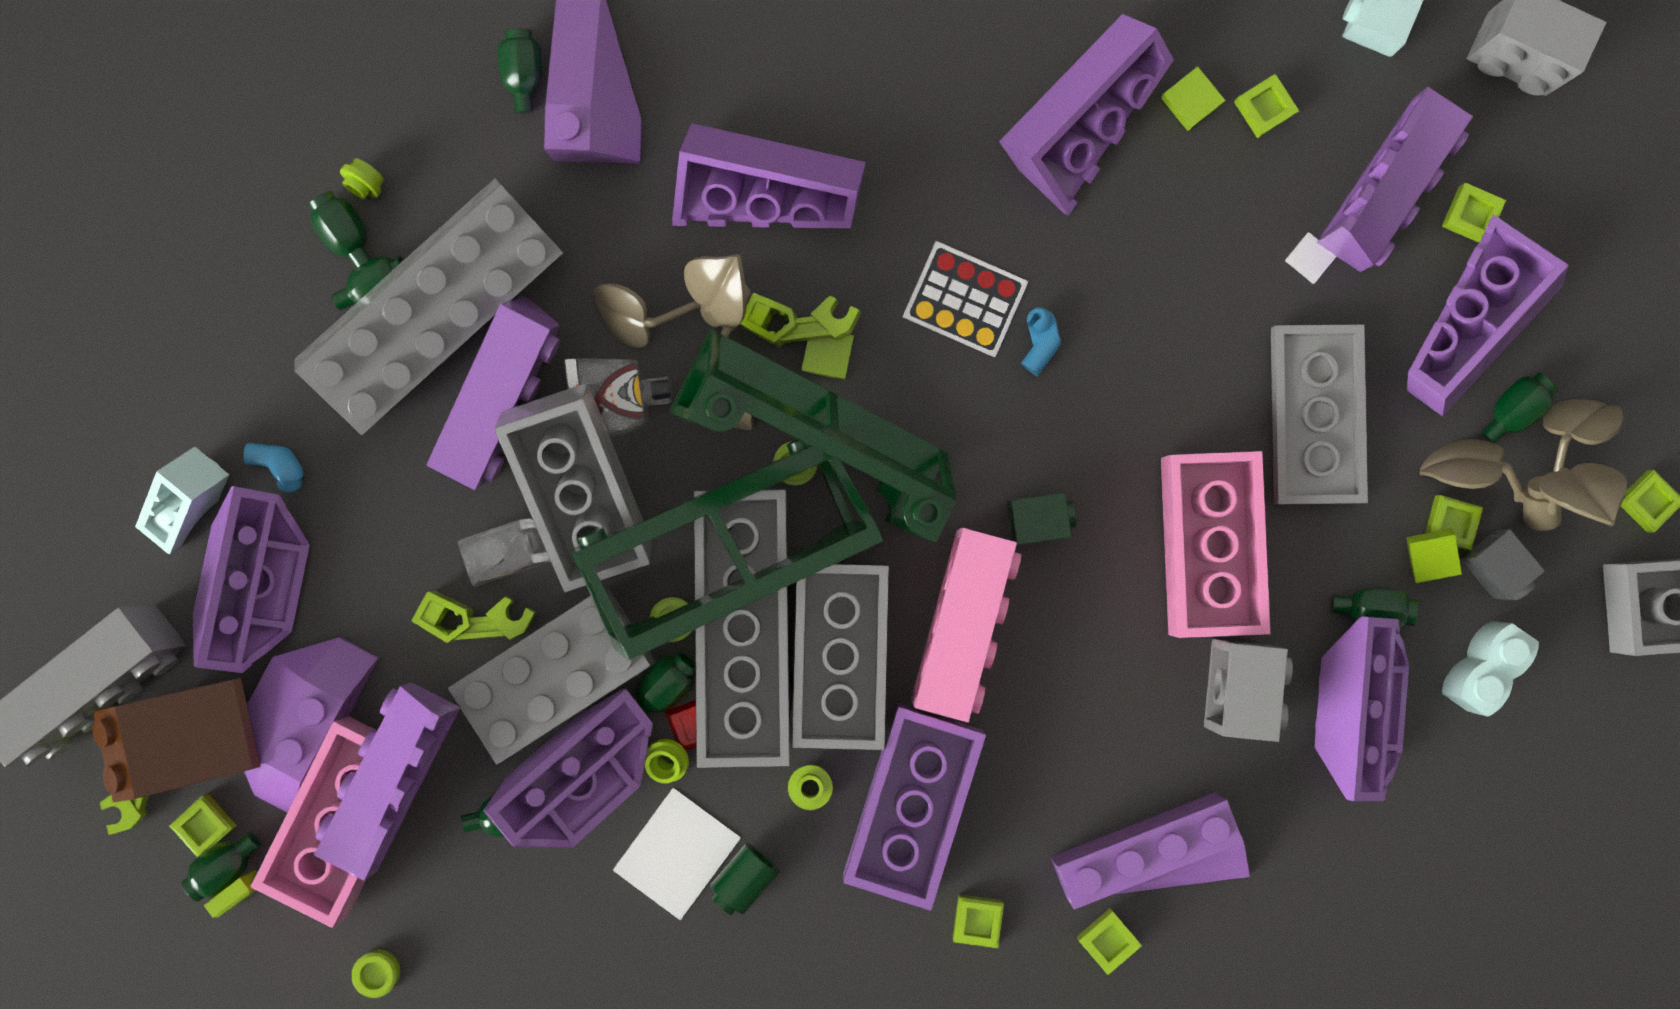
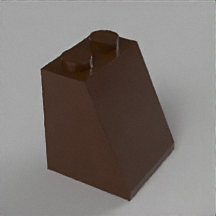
(175, 740)

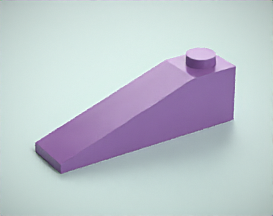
(589, 90)

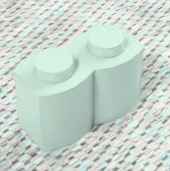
(1492, 662)

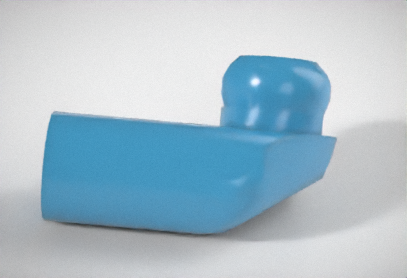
(1045, 340)
(280, 461)

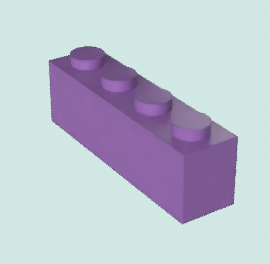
(1087, 110)
(1395, 180)
(762, 182)
(1488, 308)
(497, 381)
(386, 780)
(1168, 850)

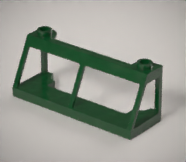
(736, 380)
(653, 632)

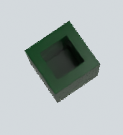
(1041, 518)

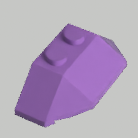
(247, 581)
(1363, 708)
(295, 709)
(574, 776)

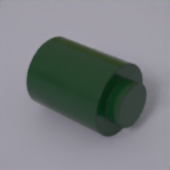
(743, 880)

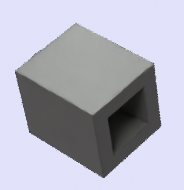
(1503, 565)

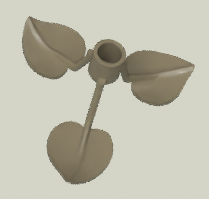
(713, 283)
(1585, 489)

